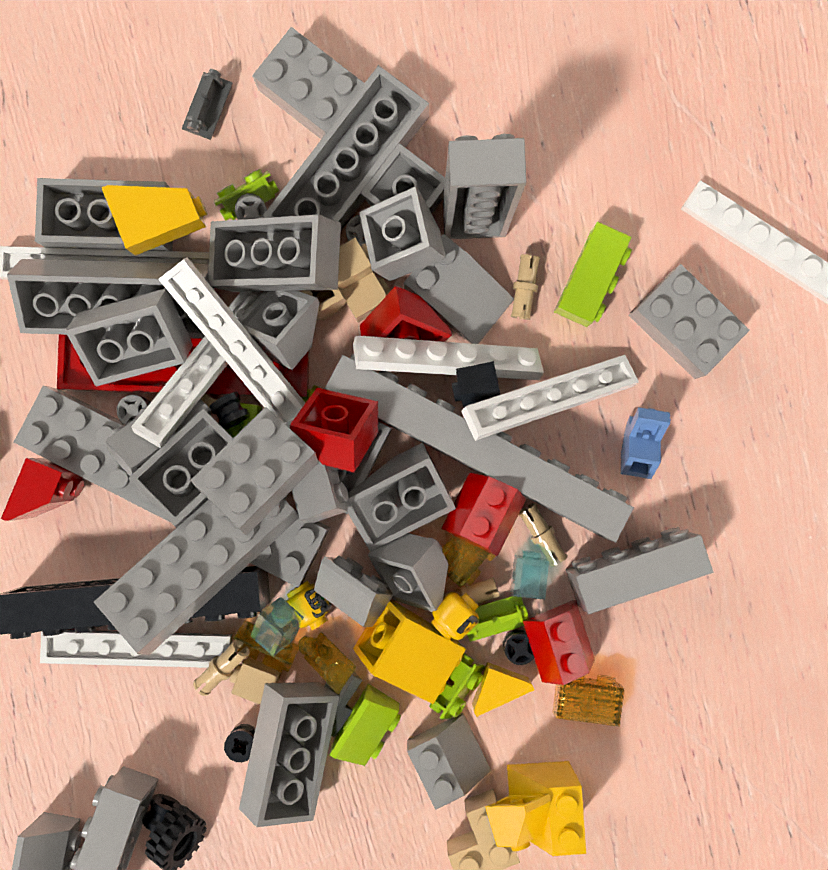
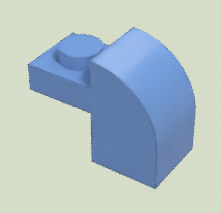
(643, 442)

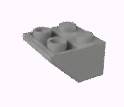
(351, 590)

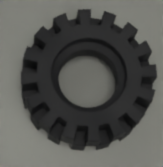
(175, 838)

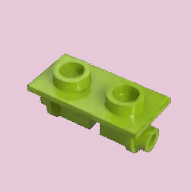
(254, 184)
(499, 617)
(452, 698)

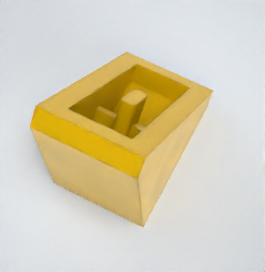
(499, 688)

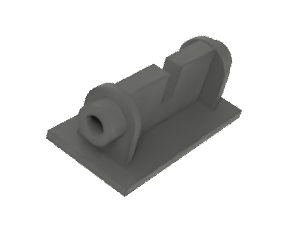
(207, 104)

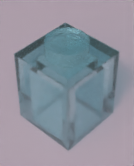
(529, 575)
(276, 626)

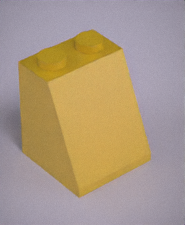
(409, 652)
(564, 823)

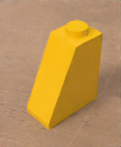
(153, 214)

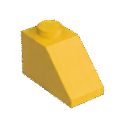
(518, 819)

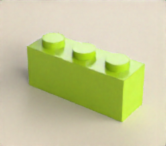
(594, 275)

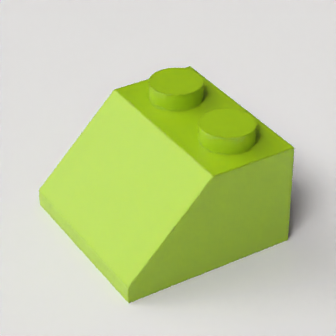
(365, 727)

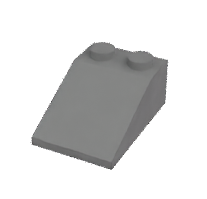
(460, 292)
(399, 498)

